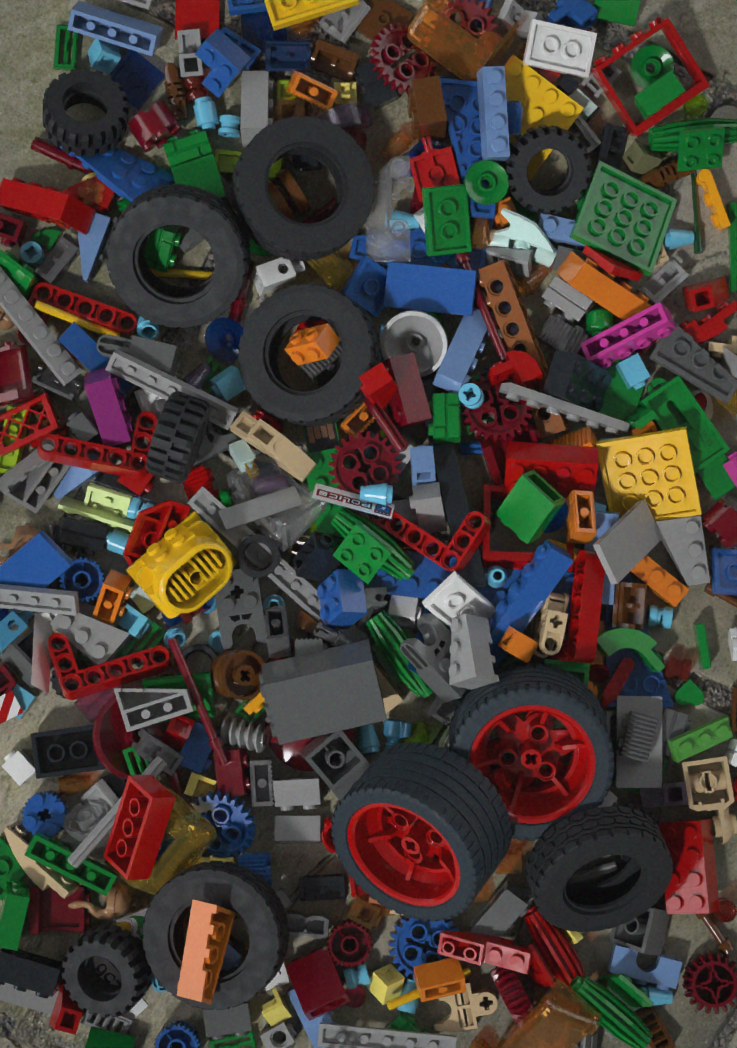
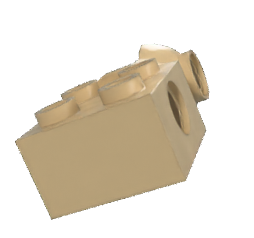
(709, 790)

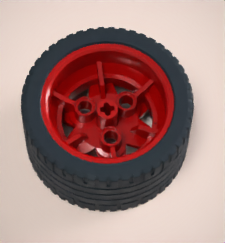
(544, 695)
(421, 831)

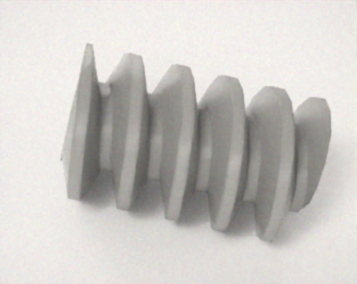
(245, 736)

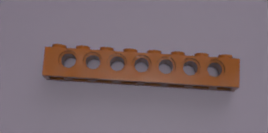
(502, 271)

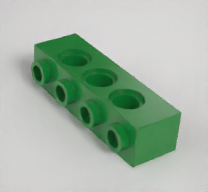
(56, 855)

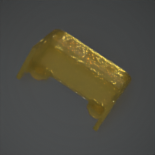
(191, 840)

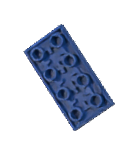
(430, 288)
(35, 563)

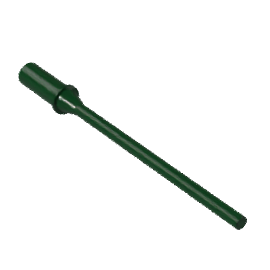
(698, 248)

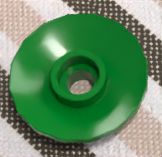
(651, 54)
(494, 175)

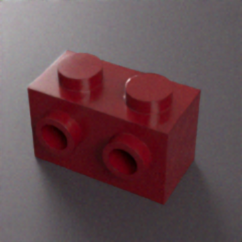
(11, 231)
(235, 774)

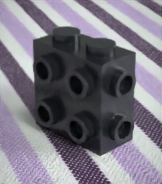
(316, 557)

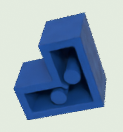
(224, 59)

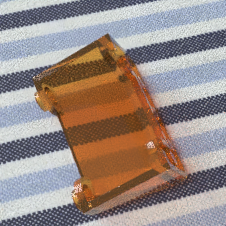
(555, 1022)

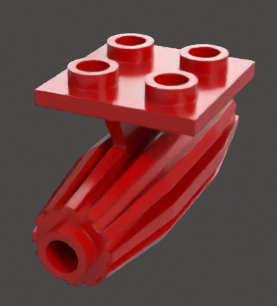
(551, 952)

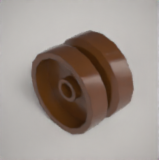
(287, 195)
(237, 674)

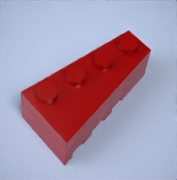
(45, 204)

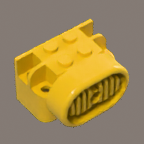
(184, 567)

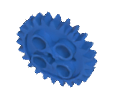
(236, 817)
(401, 945)

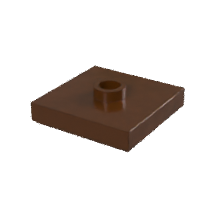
(382, 15)

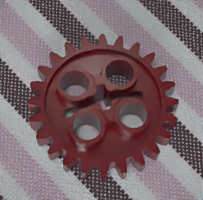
(470, 13)
(394, 42)
(493, 430)
(384, 459)

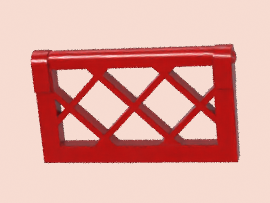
(19, 443)

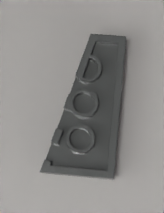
(691, 362)

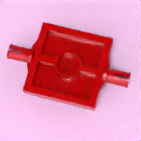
(434, 167)

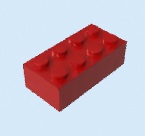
(560, 465)
(139, 827)
(694, 876)

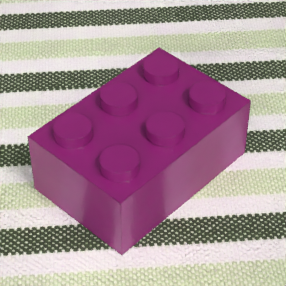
(108, 407)

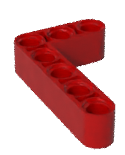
(75, 306)
(104, 452)
(427, 540)
(584, 610)
(102, 670)

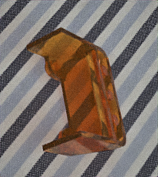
(452, 44)

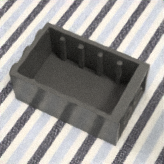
(322, 692)

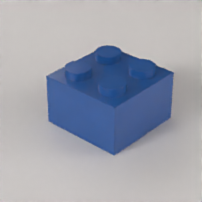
(342, 599)

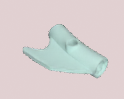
(523, 235)

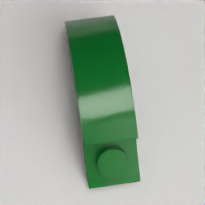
(635, 640)

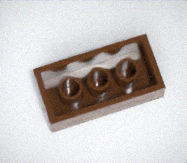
(427, 109)

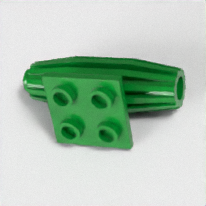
(696, 141)
(369, 548)
(388, 638)
(617, 1006)

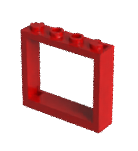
(699, 81)
(507, 560)

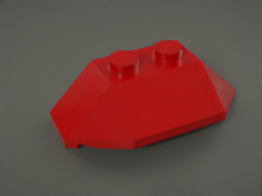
(151, 526)

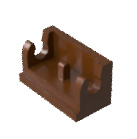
(334, 61)
(629, 605)

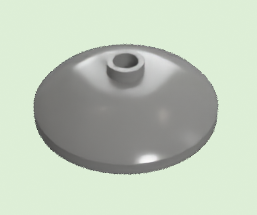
(399, 335)

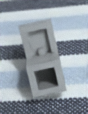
(513, 13)
(189, 43)

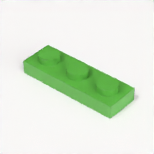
(700, 738)

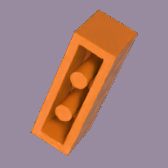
(659, 581)

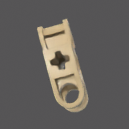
(550, 630)
(456, 1020)

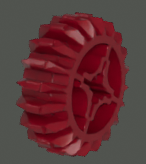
(701, 983)
(512, 992)

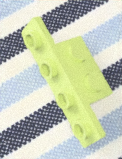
(101, 505)

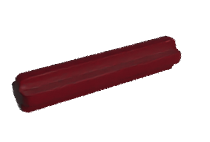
(387, 426)

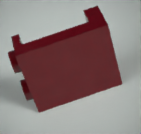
(14, 374)
(496, 453)
(51, 912)
(317, 983)

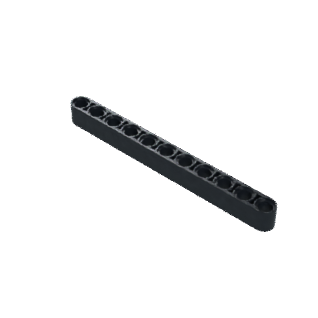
(452, 490)

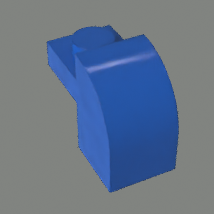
(574, 14)

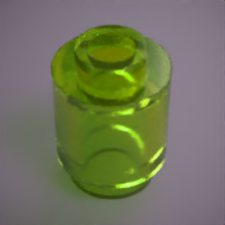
(419, 733)

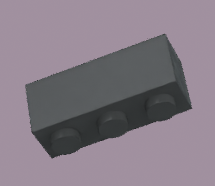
(501, 911)

